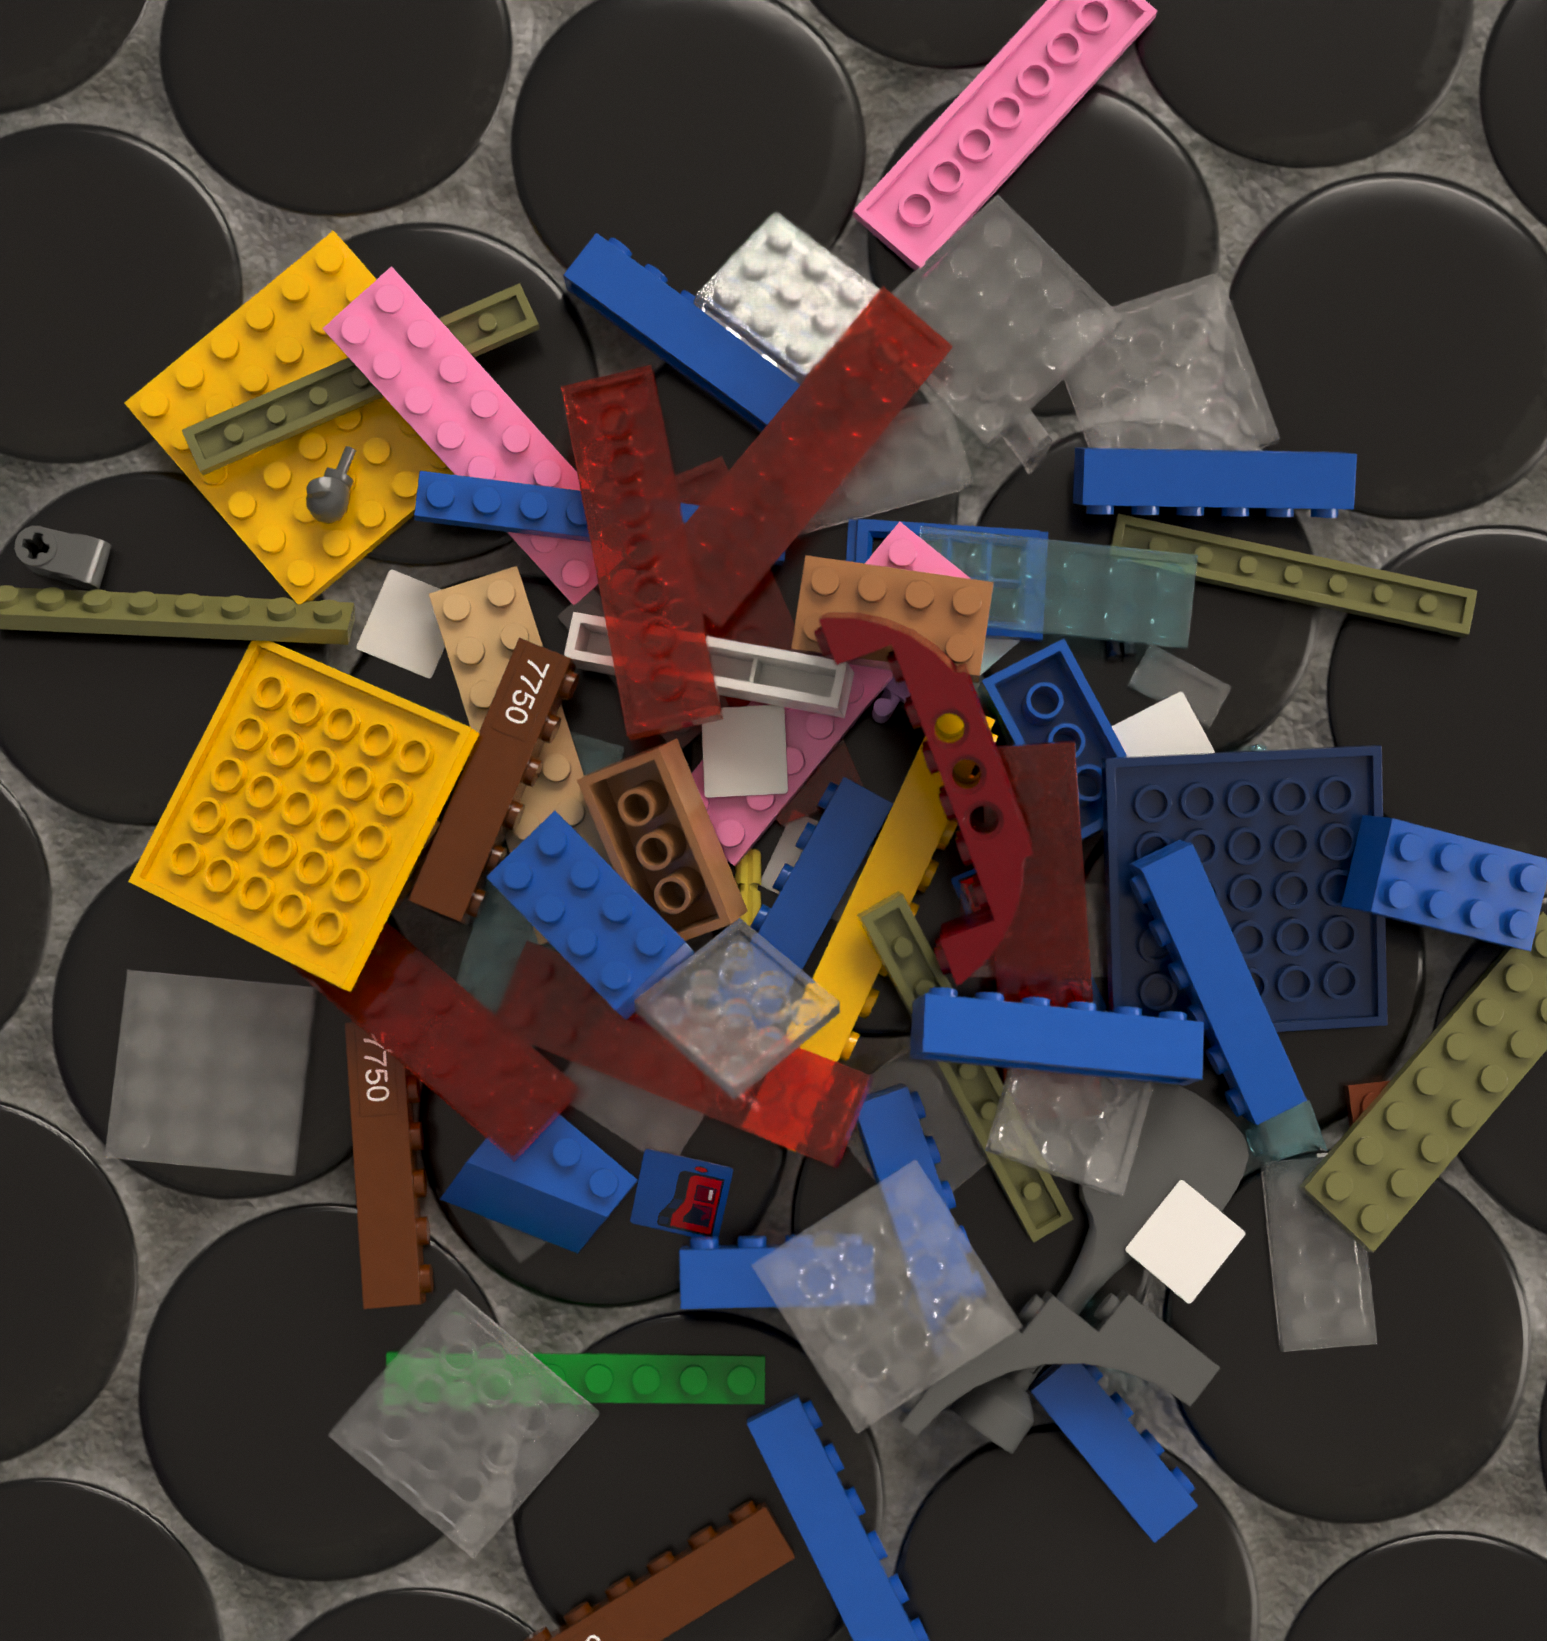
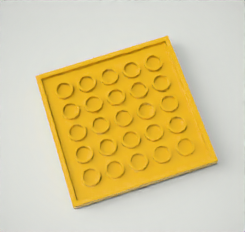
(264, 495)
(304, 810)

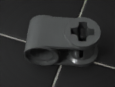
(70, 557)

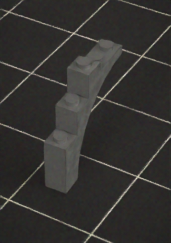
(1122, 1339)

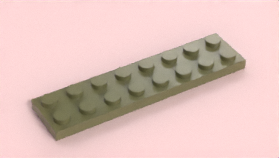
(1437, 1098)

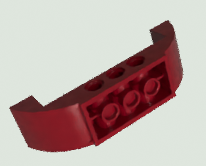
(994, 846)

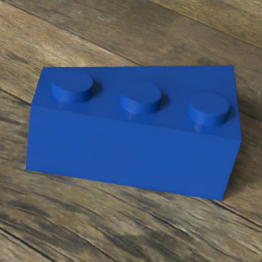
(553, 1191)

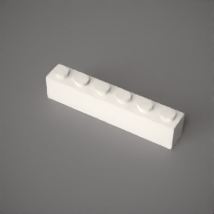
(739, 669)

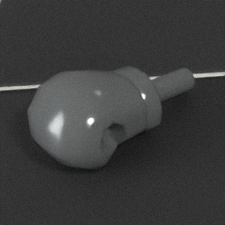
(330, 495)

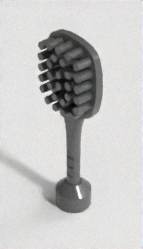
(1178, 1141)

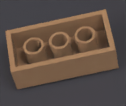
(937, 606)
(664, 839)

